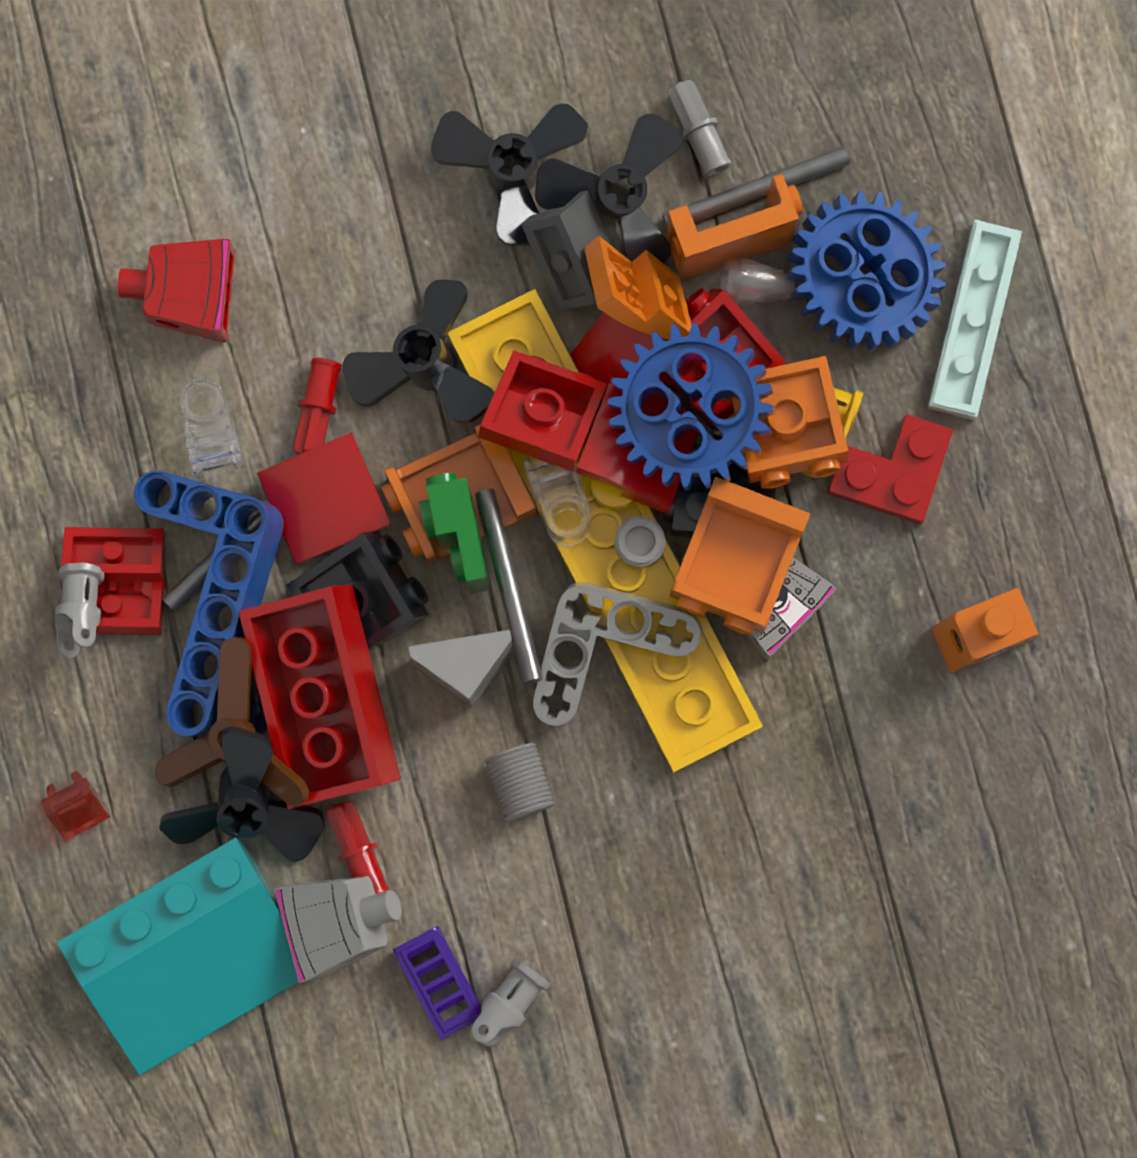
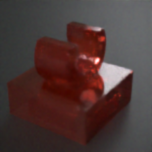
(74, 807)

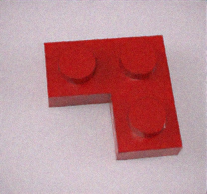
(899, 484)

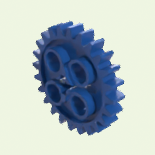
(831, 292)
(725, 377)

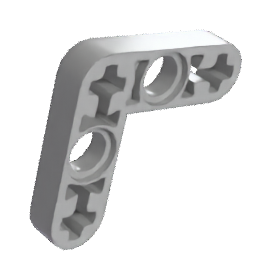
(585, 632)

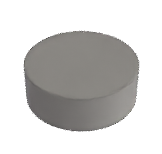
(640, 542)

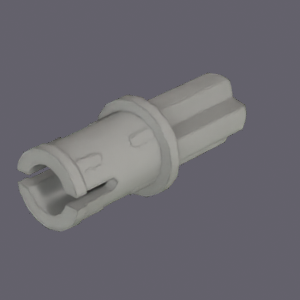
(699, 128)

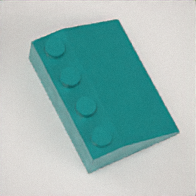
(184, 956)

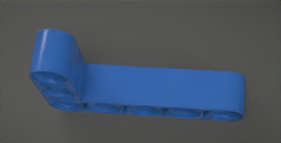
(219, 586)

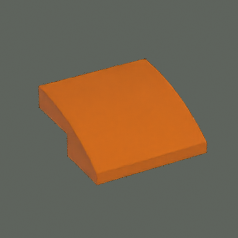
(638, 291)

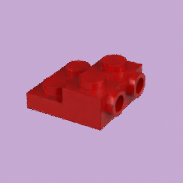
(720, 310)
(542, 410)

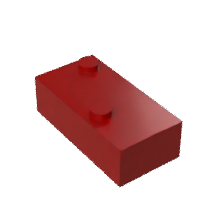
(321, 692)

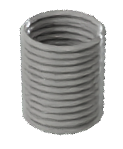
(519, 781)

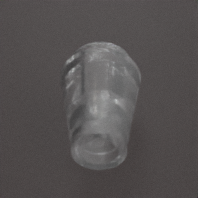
(754, 282)

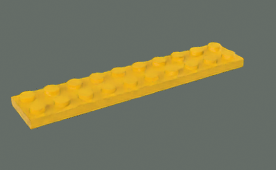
(688, 700)

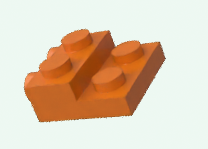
(804, 426)

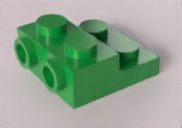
(452, 519)

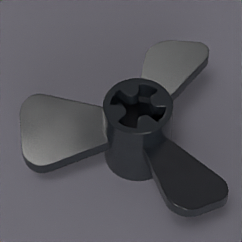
(465, 145)
(648, 147)
(377, 374)
(245, 804)

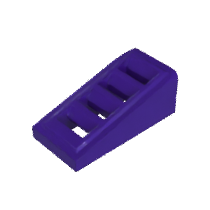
(419, 944)

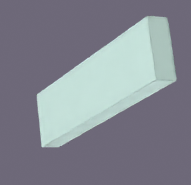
(974, 320)

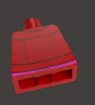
(185, 287)

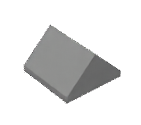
(464, 664)

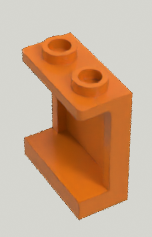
(745, 237)
(482, 464)
(738, 557)

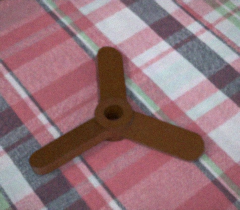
(232, 711)

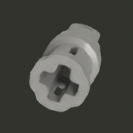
(78, 607)
(505, 1008)

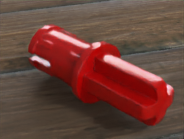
(316, 405)
(355, 844)

